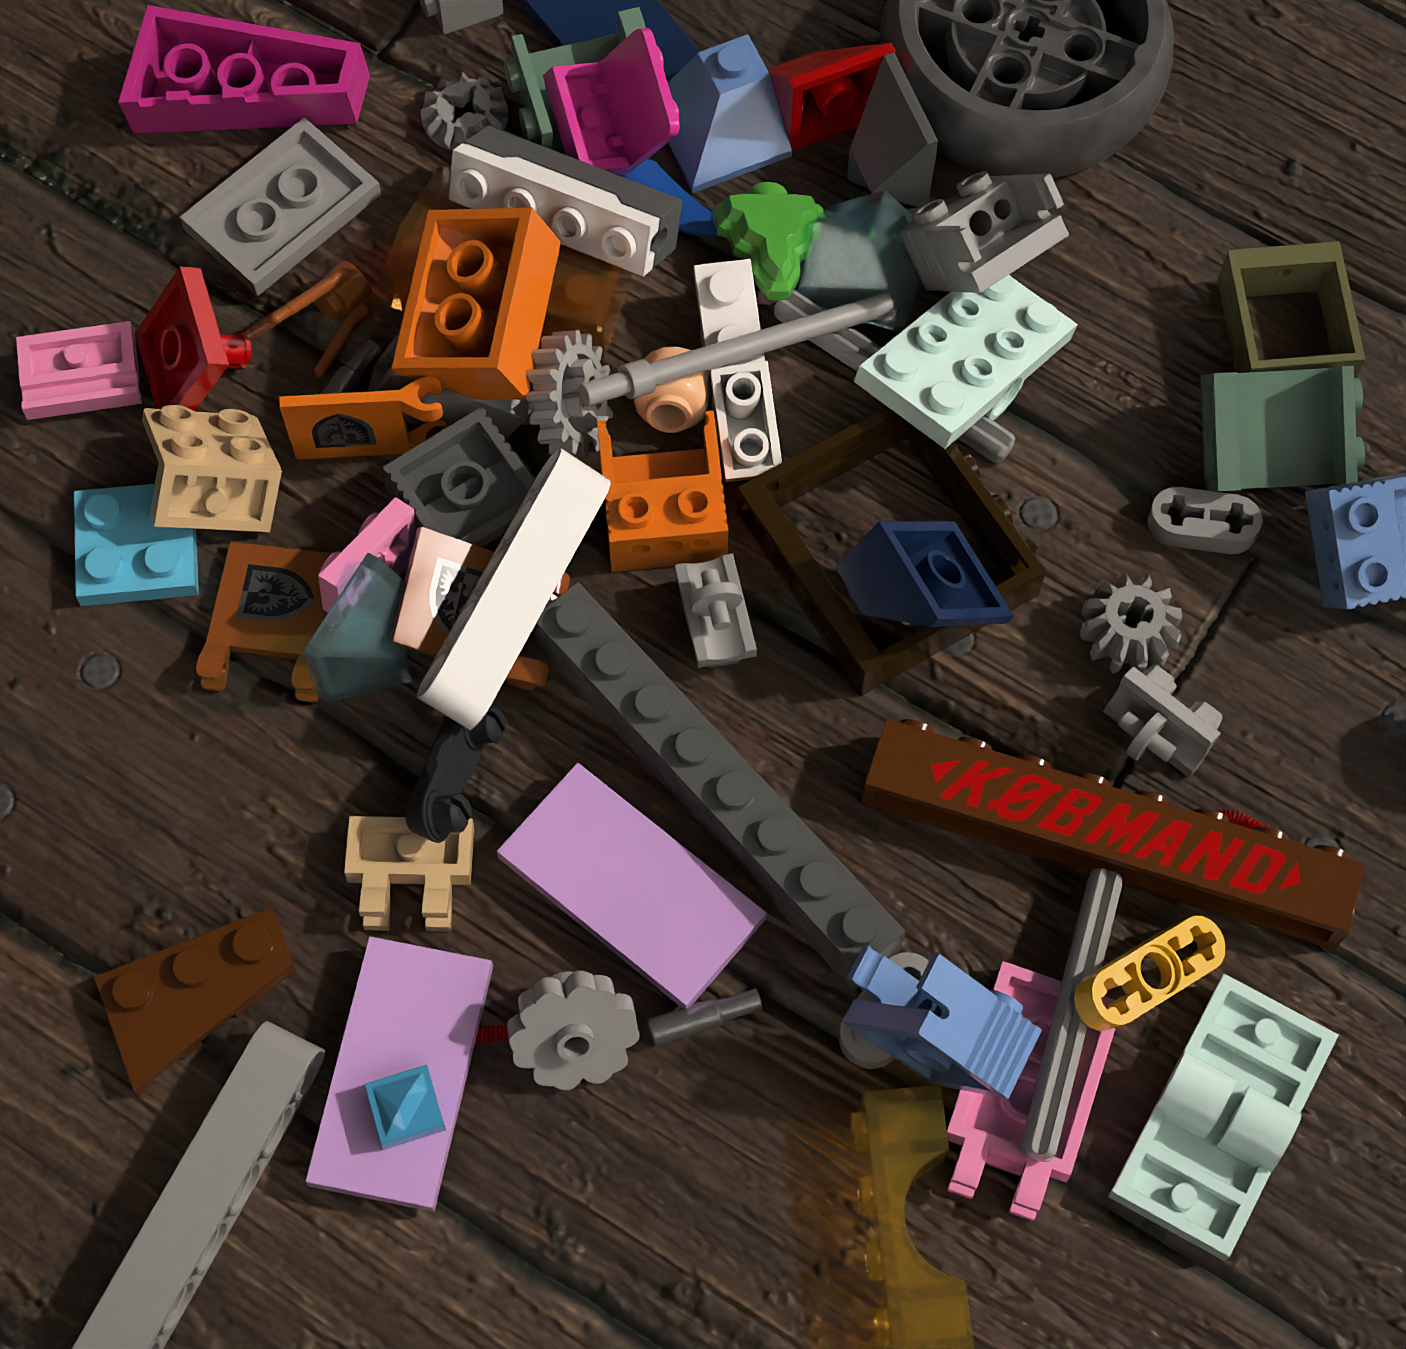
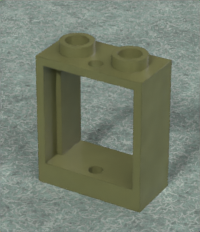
(1288, 271)

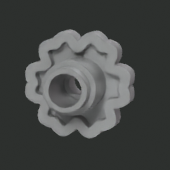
(572, 1029)

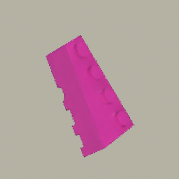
(237, 75)

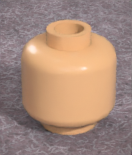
(675, 403)

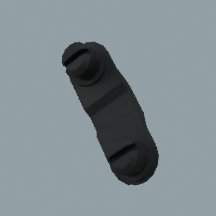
(437, 798)

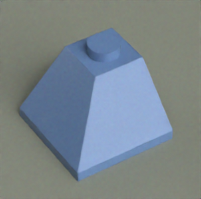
(726, 115)

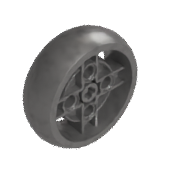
(1050, 62)

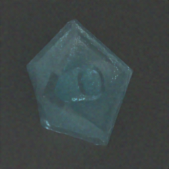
(861, 255)
(352, 644)

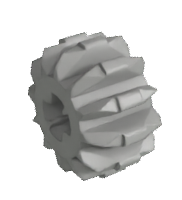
(1136, 603)

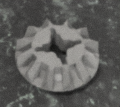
(439, 112)

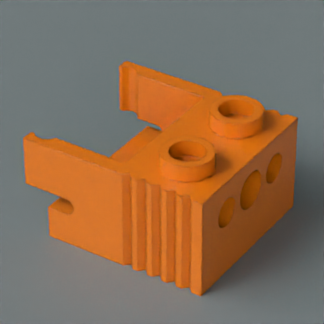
(664, 505)

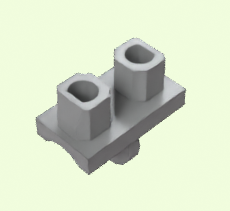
(715, 612)
(1161, 722)

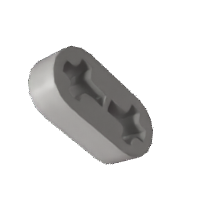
(1204, 520)

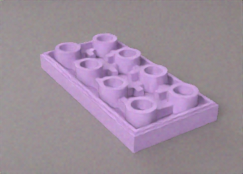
(632, 886)
(405, 1013)

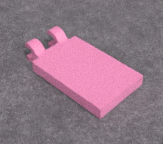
(994, 1126)

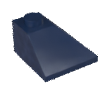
(921, 576)

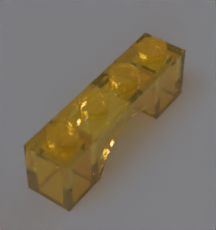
(902, 1141)

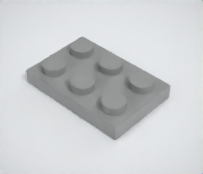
(280, 206)

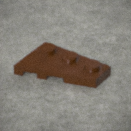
(185, 992)

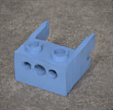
(1360, 541)
(942, 1024)

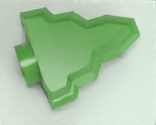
(771, 232)

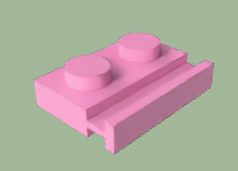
(78, 370)
(382, 534)

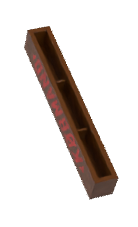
(1091, 825)

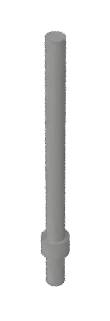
(641, 377)

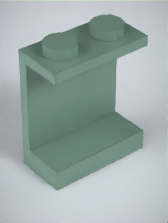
(526, 70)
(1281, 428)

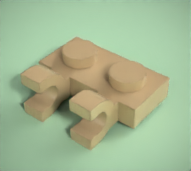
(388, 852)

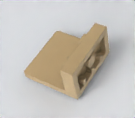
(211, 470)

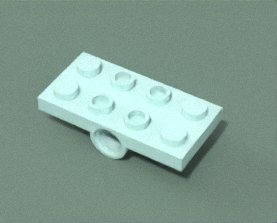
(965, 358)
(1224, 1117)

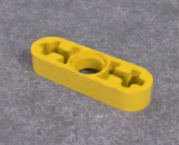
(1126, 972)

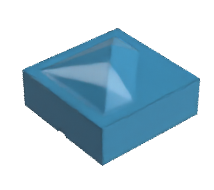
(405, 1107)

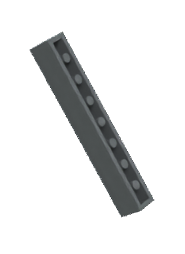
(714, 783)

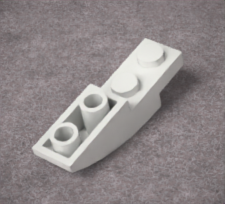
(743, 388)

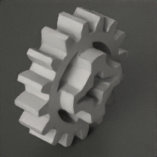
(555, 401)

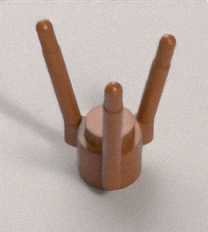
(334, 295)

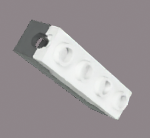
(576, 200)

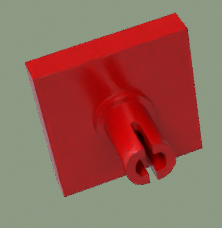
(183, 343)

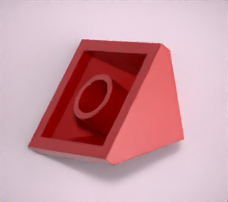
(826, 91)

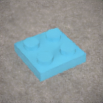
(123, 553)

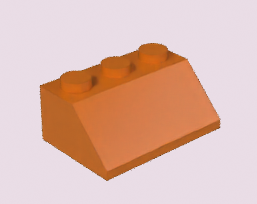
(478, 301)

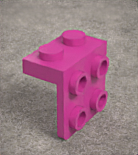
(615, 108)

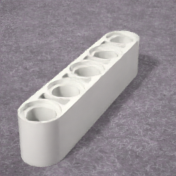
(513, 589)

